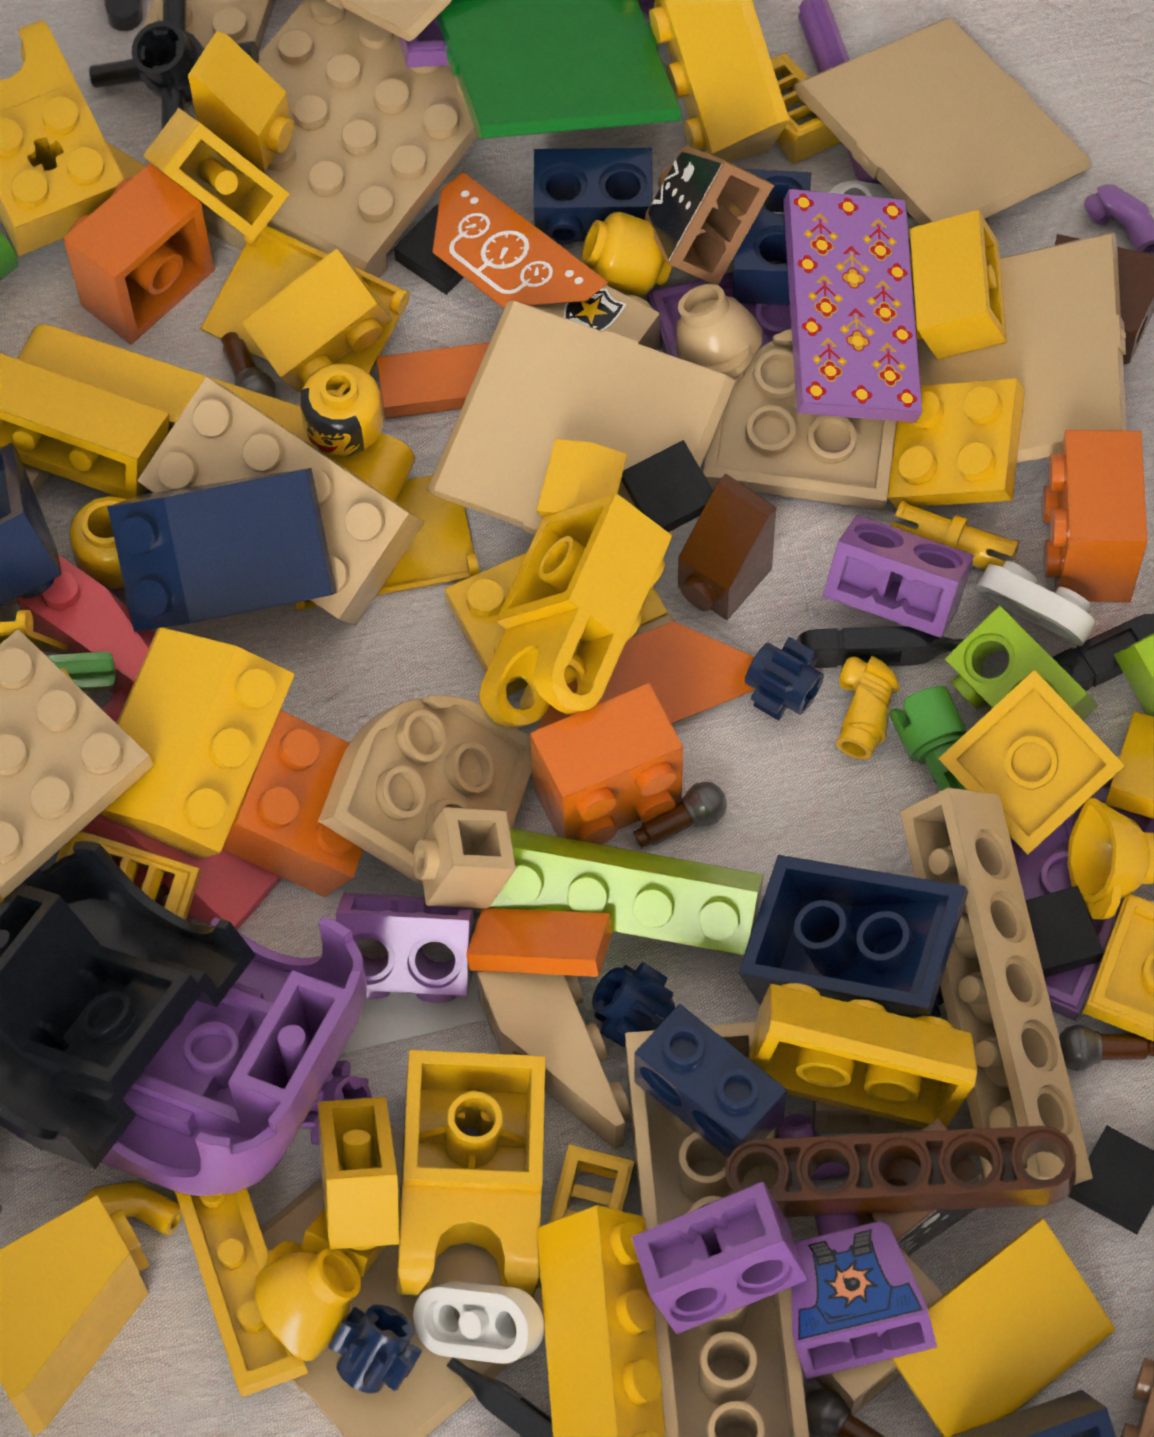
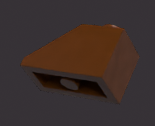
(727, 549)

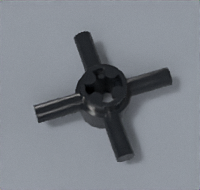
(162, 60)

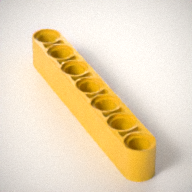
(170, 389)

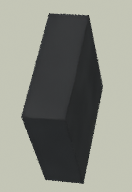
(417, 255)
(668, 487)
(1063, 931)
(1120, 1182)

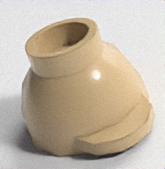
(716, 331)

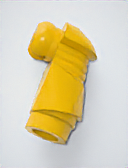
(868, 713)

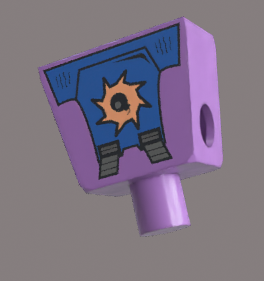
(856, 1298)

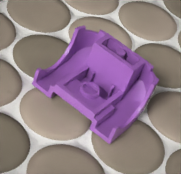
(244, 1074)

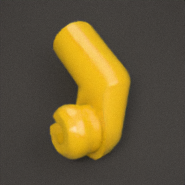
(141, 1203)

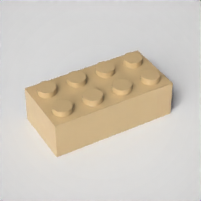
(231, 439)

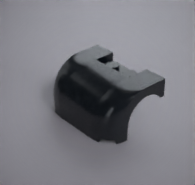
(92, 995)

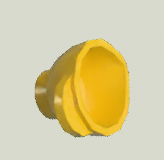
(1108, 858)
(305, 1296)

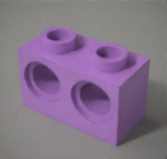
(898, 575)
(403, 927)
(719, 1258)

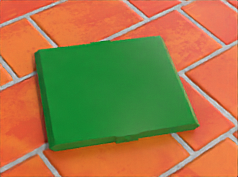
(556, 65)

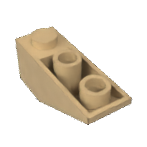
(542, 1019)

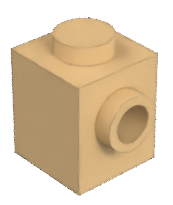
(465, 858)

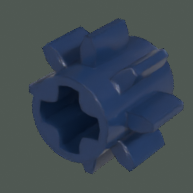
(784, 678)
(631, 1001)
(375, 1348)

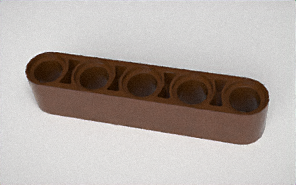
(934, 1153)

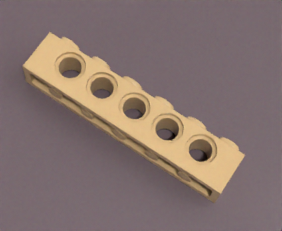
(995, 973)

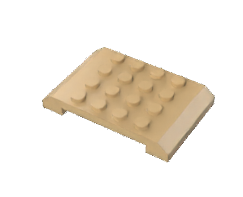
(364, 138)

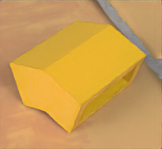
(579, 474)

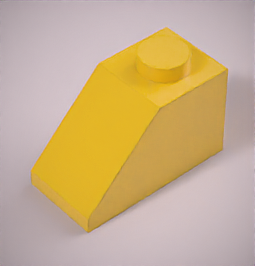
(240, 102)

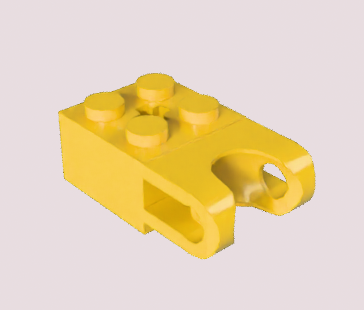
(48, 127)
(573, 608)
(466, 1185)

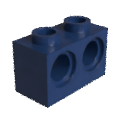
(592, 184)
(754, 276)
(708, 1083)

